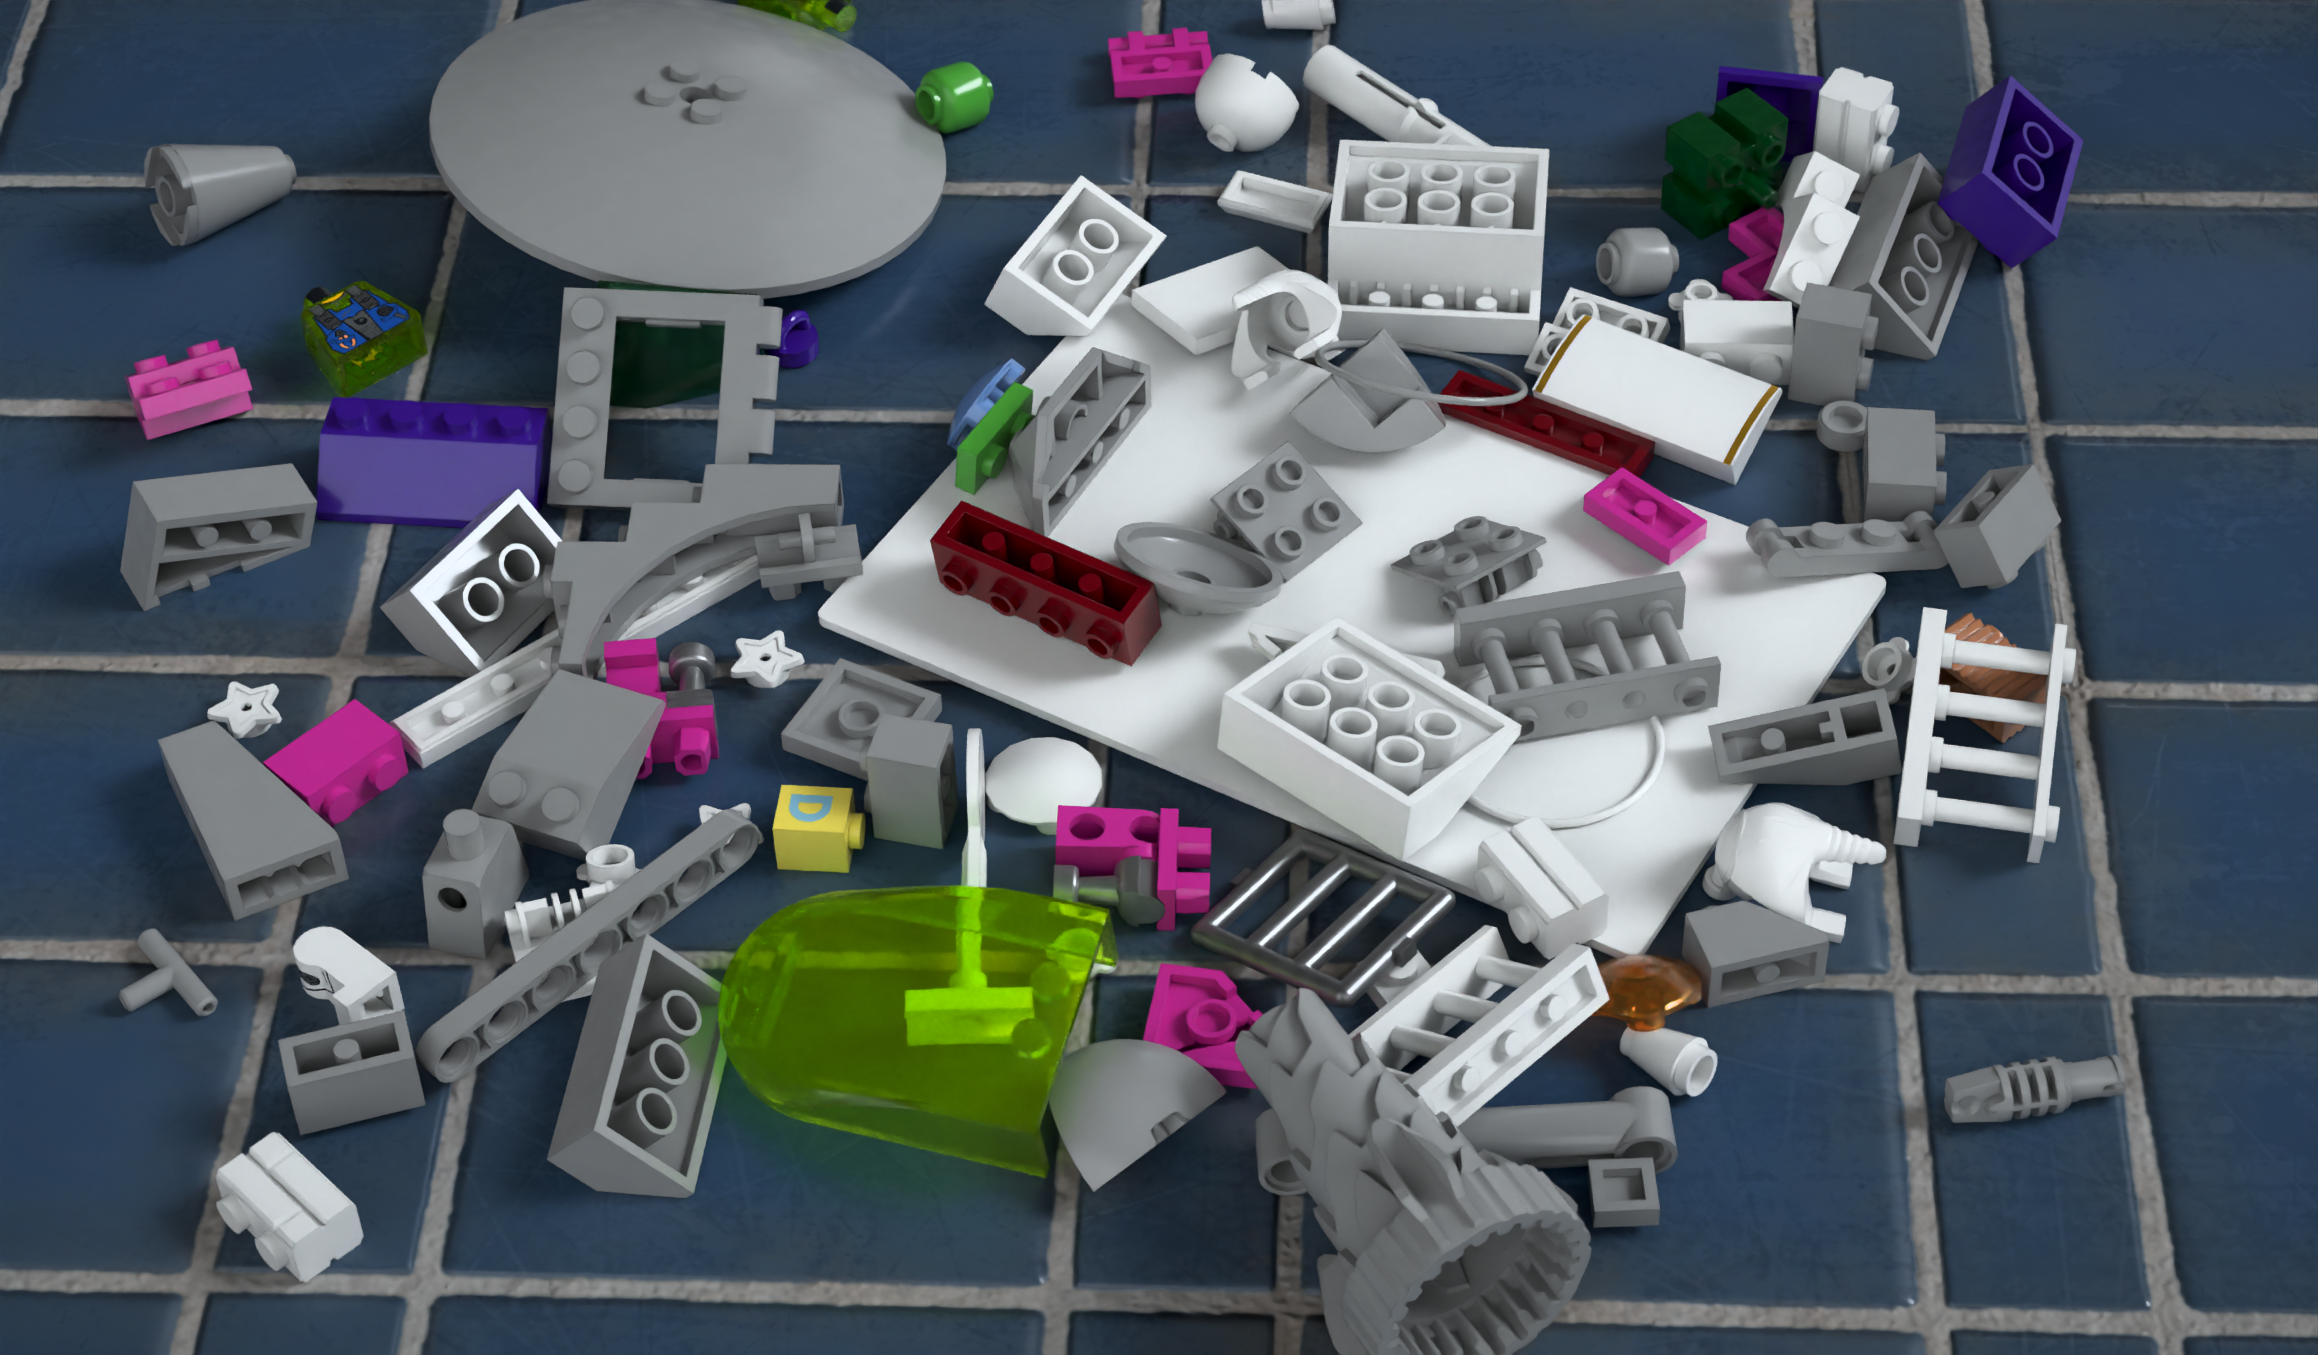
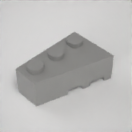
(210, 523)

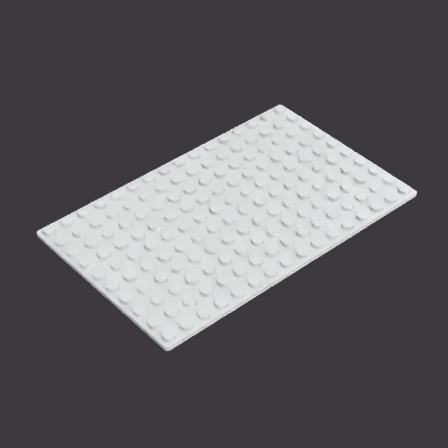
(1207, 430)

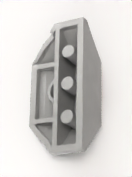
(1077, 434)

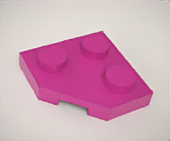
(1201, 1018)

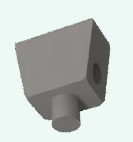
(473, 864)

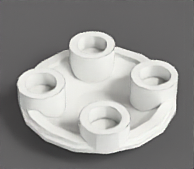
(1039, 775)

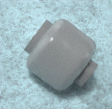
(1637, 262)

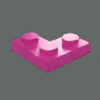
(1759, 238)

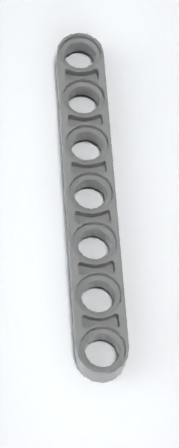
(565, 951)

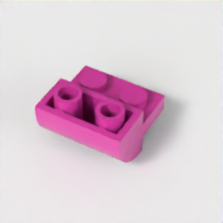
(188, 390)

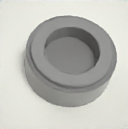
(1842, 426)

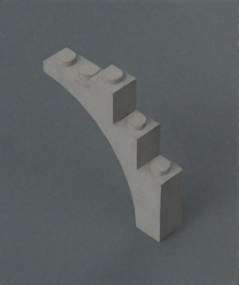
(609, 584)

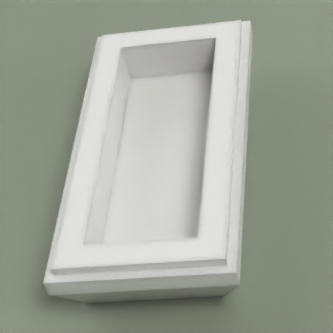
(1274, 201)

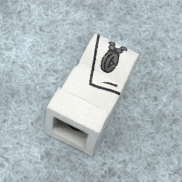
(346, 974)

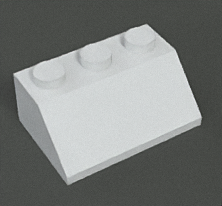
(1074, 264)

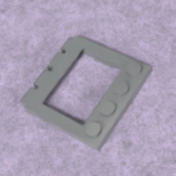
(586, 377)

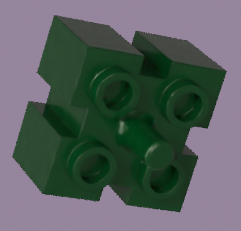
(1724, 163)

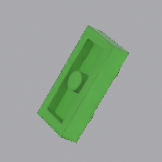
(987, 445)

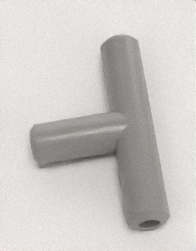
(171, 974)

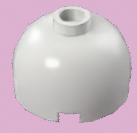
(1241, 106)

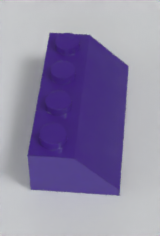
(428, 460)

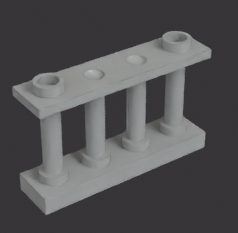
(1581, 618)

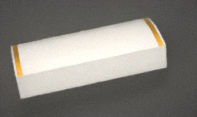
(1680, 401)

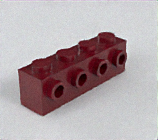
(1046, 583)

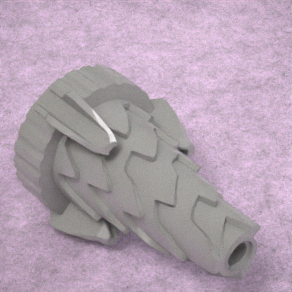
(1429, 1235)

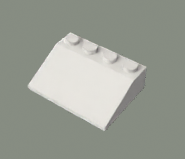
(1364, 736)

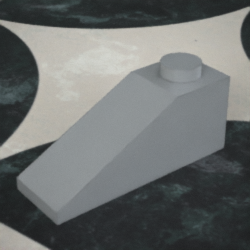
(1811, 744)

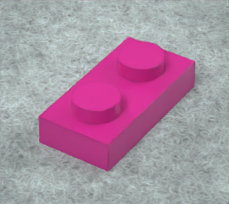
(1645, 516)

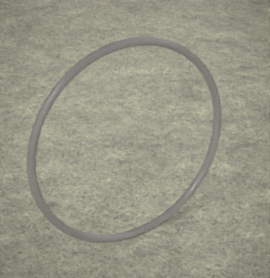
(1471, 401)

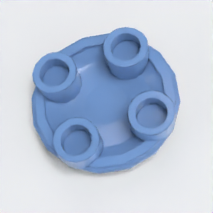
(981, 399)

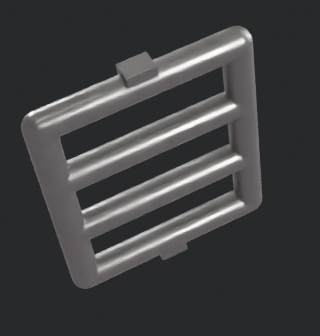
(1304, 969)

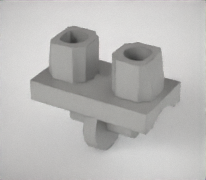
(808, 556)

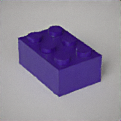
(2010, 172)

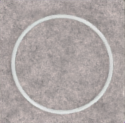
(1588, 819)

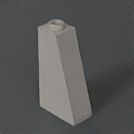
(248, 823)

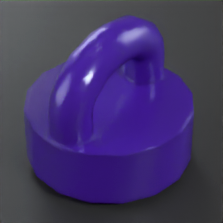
(798, 341)

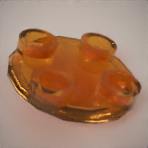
(1647, 989)

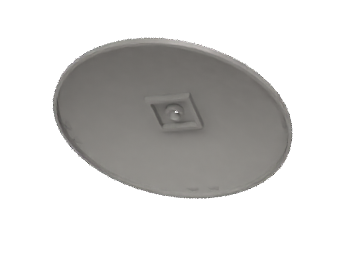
(687, 147)

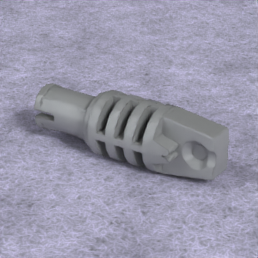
(2033, 1087)

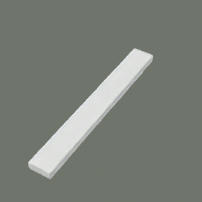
(517, 680)

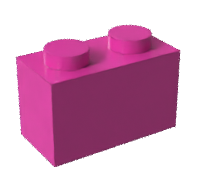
(342, 762)

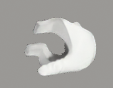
(1288, 314)
(1773, 853)

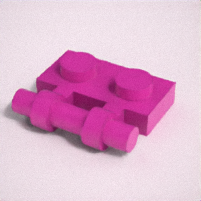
(1158, 62)

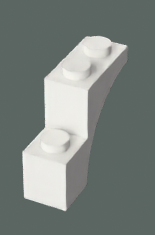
(1814, 225)

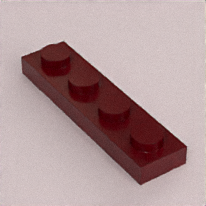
(1550, 427)

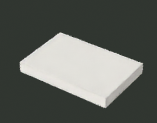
(1198, 302)

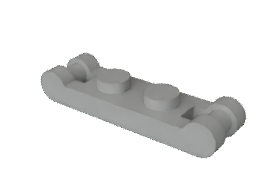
(1847, 547)

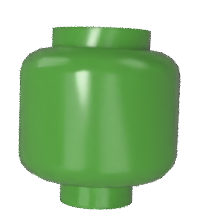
(954, 97)

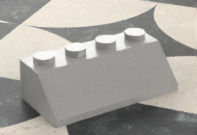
(1907, 258)
(643, 1076)

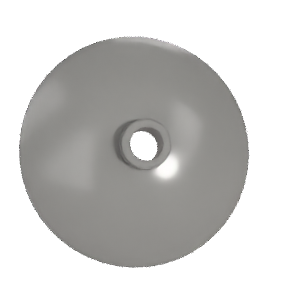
(1197, 568)

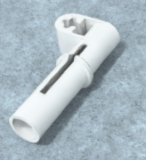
(1379, 102)

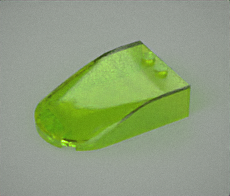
(915, 1013)

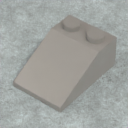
(570, 764)

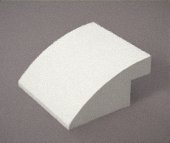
(1439, 244)

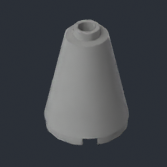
(213, 186)

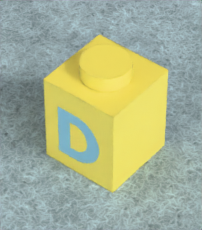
(817, 828)

